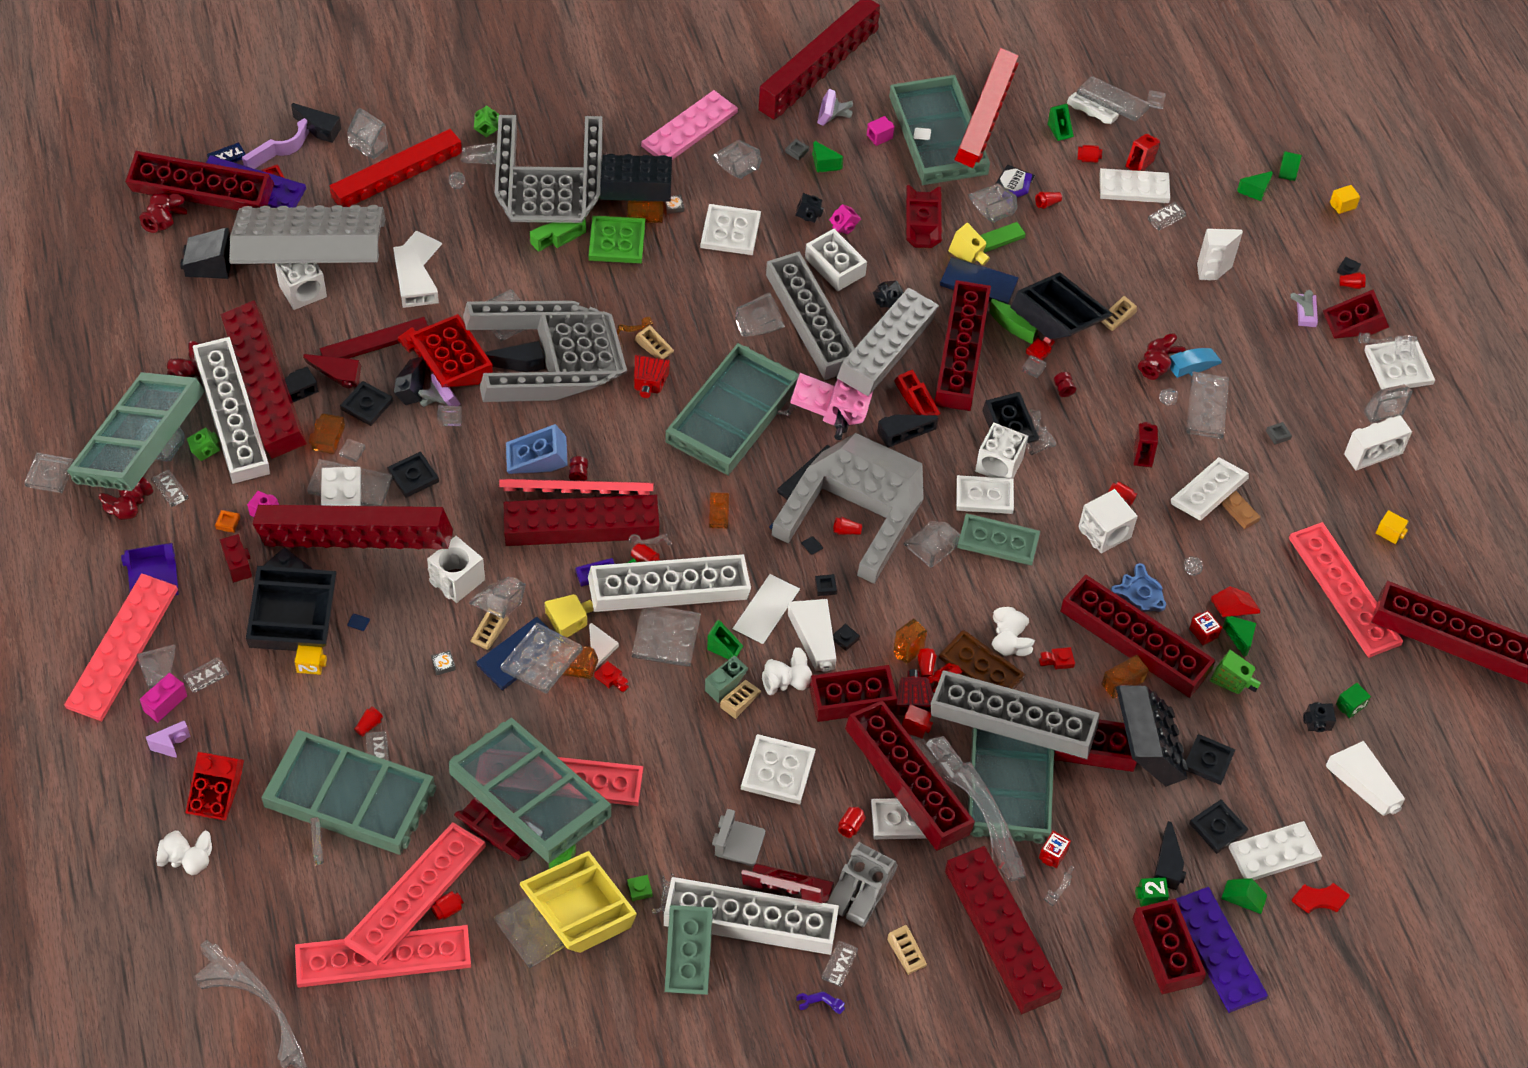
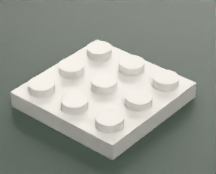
(730, 229)
(1396, 372)
(778, 769)

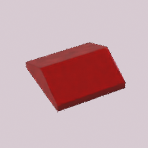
(1234, 602)

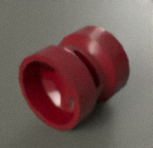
(1064, 383)
(578, 469)

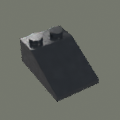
(1011, 413)

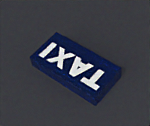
(230, 153)

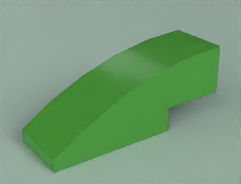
(556, 234)
(1012, 322)

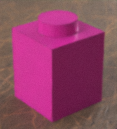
(880, 130)

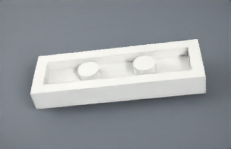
(1092, 109)

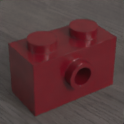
(236, 558)

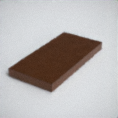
(980, 662)

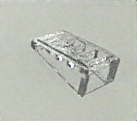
(480, 154)

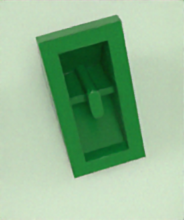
(1060, 122)
(826, 159)
(1289, 166)
(1255, 185)
(1240, 632)
(723, 642)
(1245, 894)

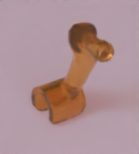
(645, 323)

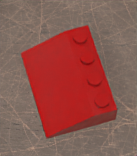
(452, 353)

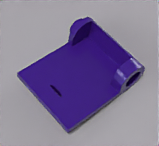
(154, 561)

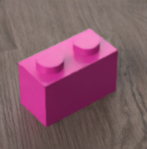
(163, 697)

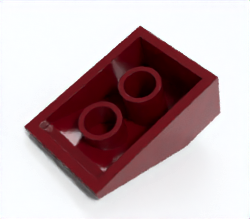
(1356, 316)

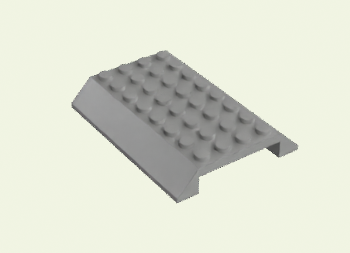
(306, 234)

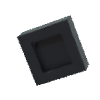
(1348, 266)
(826, 585)
(845, 637)

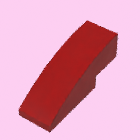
(916, 394)

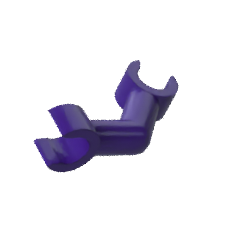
(1025, 189)
(836, 1004)

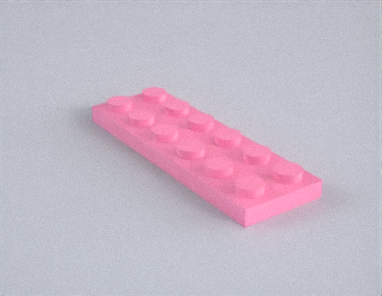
(690, 126)

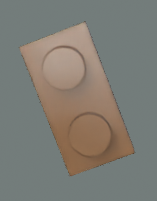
(1240, 510)

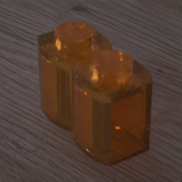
(327, 433)

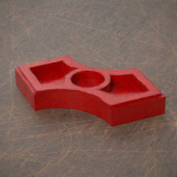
(1311, 898)

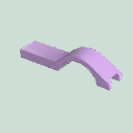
(272, 148)

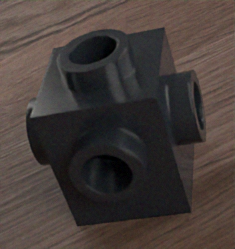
(809, 208)
(887, 293)
(1319, 717)

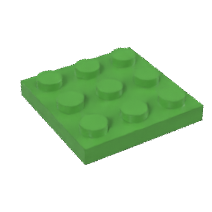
(617, 239)

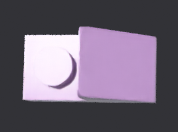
(163, 740)

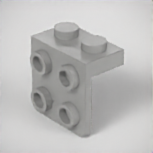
(738, 840)

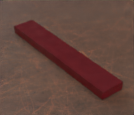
(371, 341)

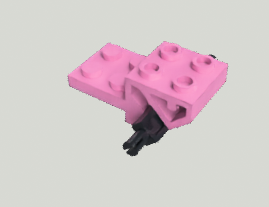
(838, 404)

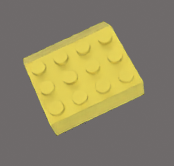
(580, 902)

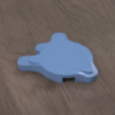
(1141, 590)

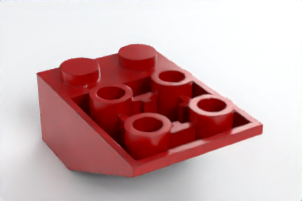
(214, 785)

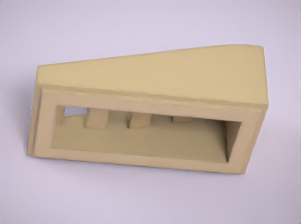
(1131, 310)
(654, 336)
(494, 633)
(734, 710)
(896, 946)

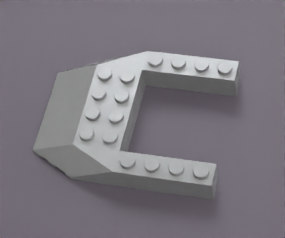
(547, 192)
(575, 340)
(868, 477)

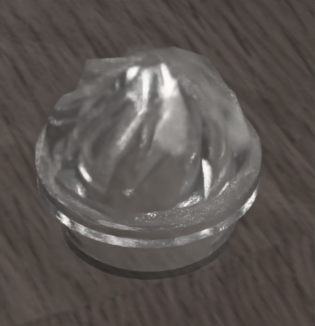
(456, 180)
(1168, 396)
(1193, 565)

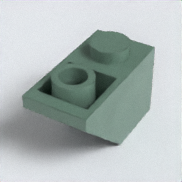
(725, 678)

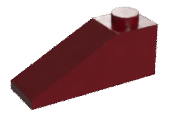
(341, 370)

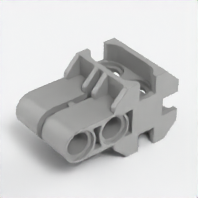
(869, 891)

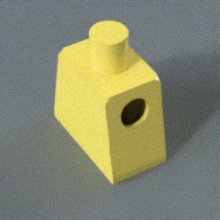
(969, 245)
(568, 614)

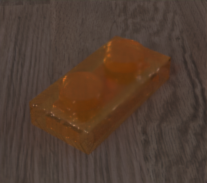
(719, 510)

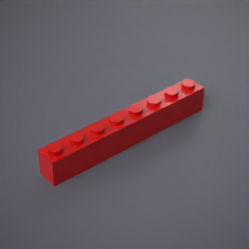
(396, 169)

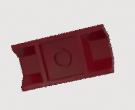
(923, 217)
(493, 830)
(811, 888)

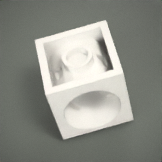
(301, 283)
(1001, 452)
(1107, 521)
(458, 556)

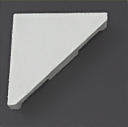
(602, 643)

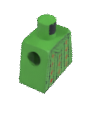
(1235, 674)

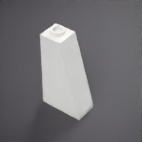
(414, 281)
(814, 630)
(1367, 778)

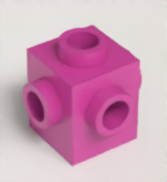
(844, 219)
(261, 499)

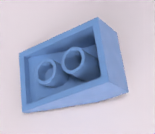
(537, 451)

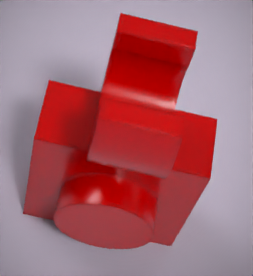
(407, 343)
(1040, 349)
(1060, 657)
(937, 674)
(611, 675)

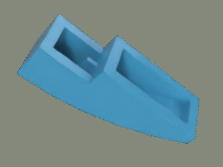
(1193, 361)

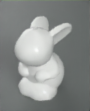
(1010, 625)
(780, 675)
(176, 849)

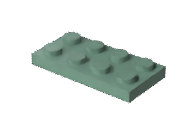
(998, 539)
(688, 949)

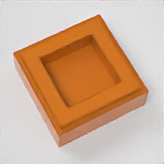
(227, 521)

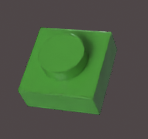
(639, 888)

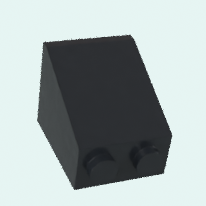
(207, 255)

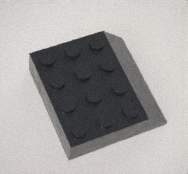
(636, 178)
(1058, 307)
(290, 608)
(1152, 733)

